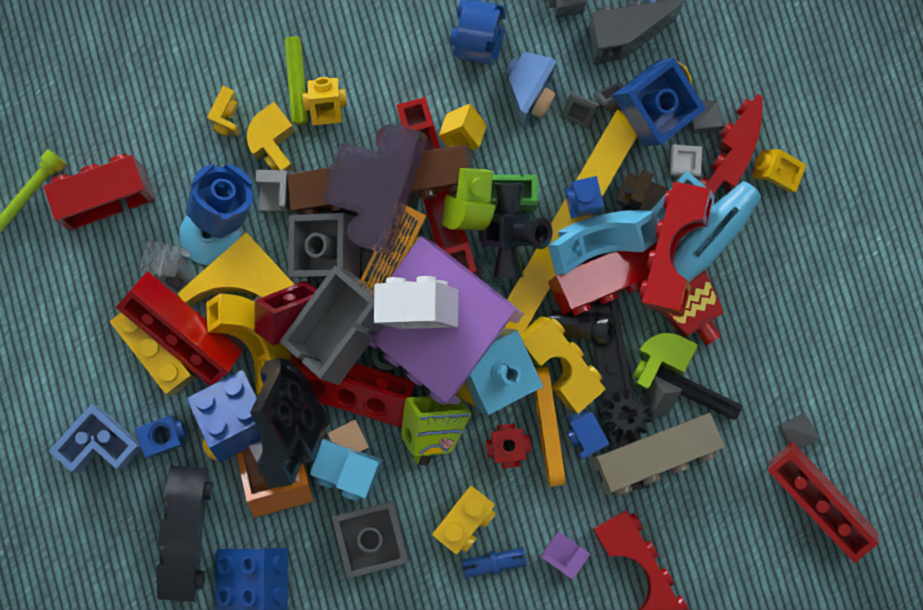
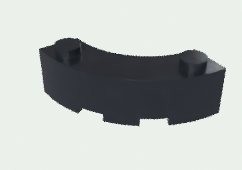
(181, 533)

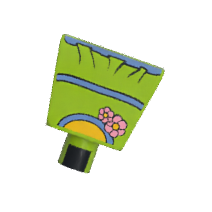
(432, 427)

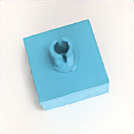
(503, 374)

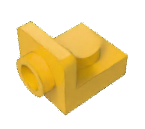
(224, 107)
(779, 169)

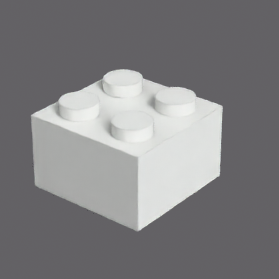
(416, 304)

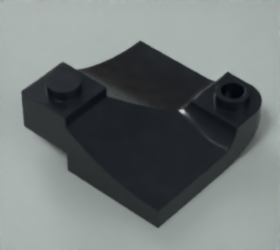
(288, 422)

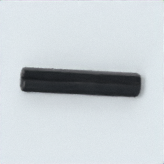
(702, 394)

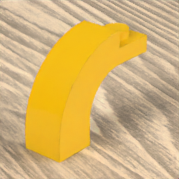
(235, 317)

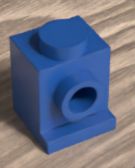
(584, 197)
(586, 433)

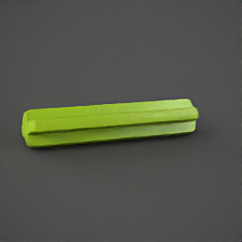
(296, 79)

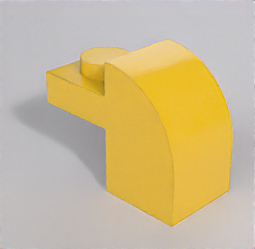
(266, 132)

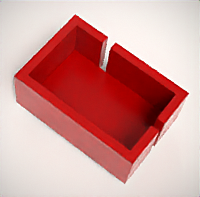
(98, 191)

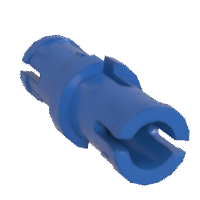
(494, 562)

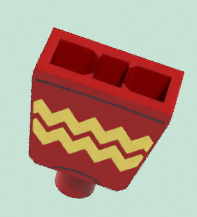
(700, 311)

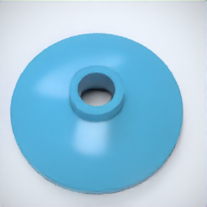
(201, 249)

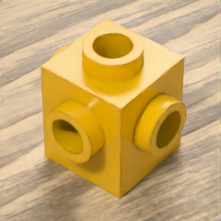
(324, 101)

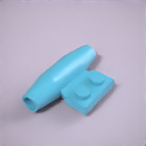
(726, 220)

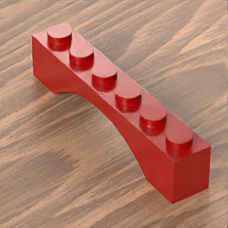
(417, 116)

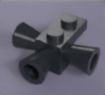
(512, 230)

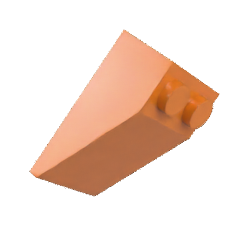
(268, 500)

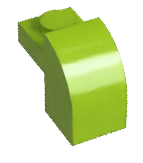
(472, 204)
(665, 350)

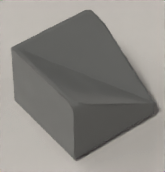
(709, 120)

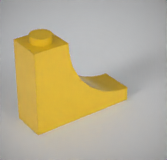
(238, 269)

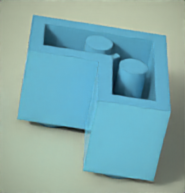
(347, 468)

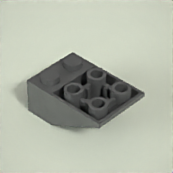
(623, 30)

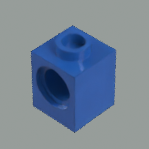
(148, 432)

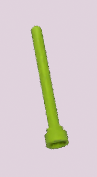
(49, 165)

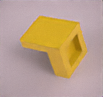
(462, 128)

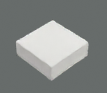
(685, 158)

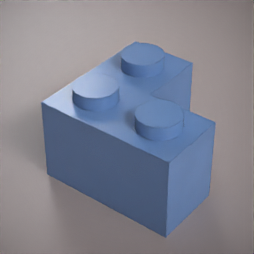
(94, 434)

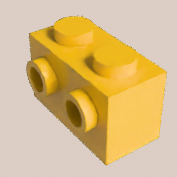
(463, 520)

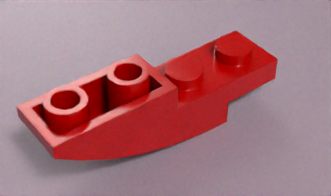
(738, 144)

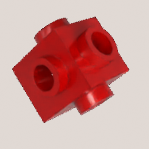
(495, 446)

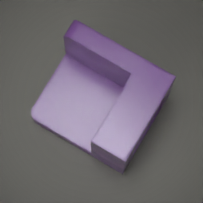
(565, 555)

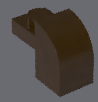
(640, 192)

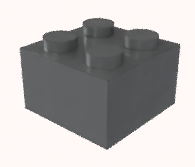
(319, 244)
(370, 539)

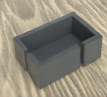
(334, 326)

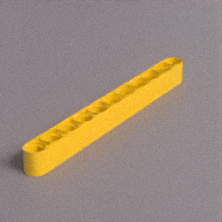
(533, 287)

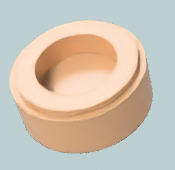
(543, 103)

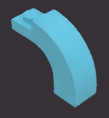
(602, 234)

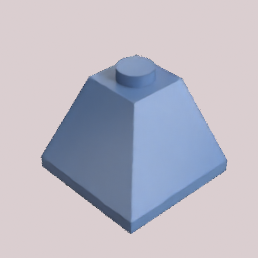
(527, 81)

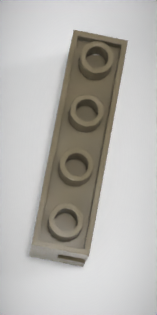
(658, 453)

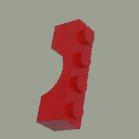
(686, 210)
(622, 538)

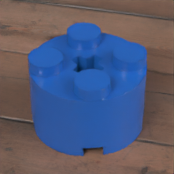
(478, 32)
(219, 199)

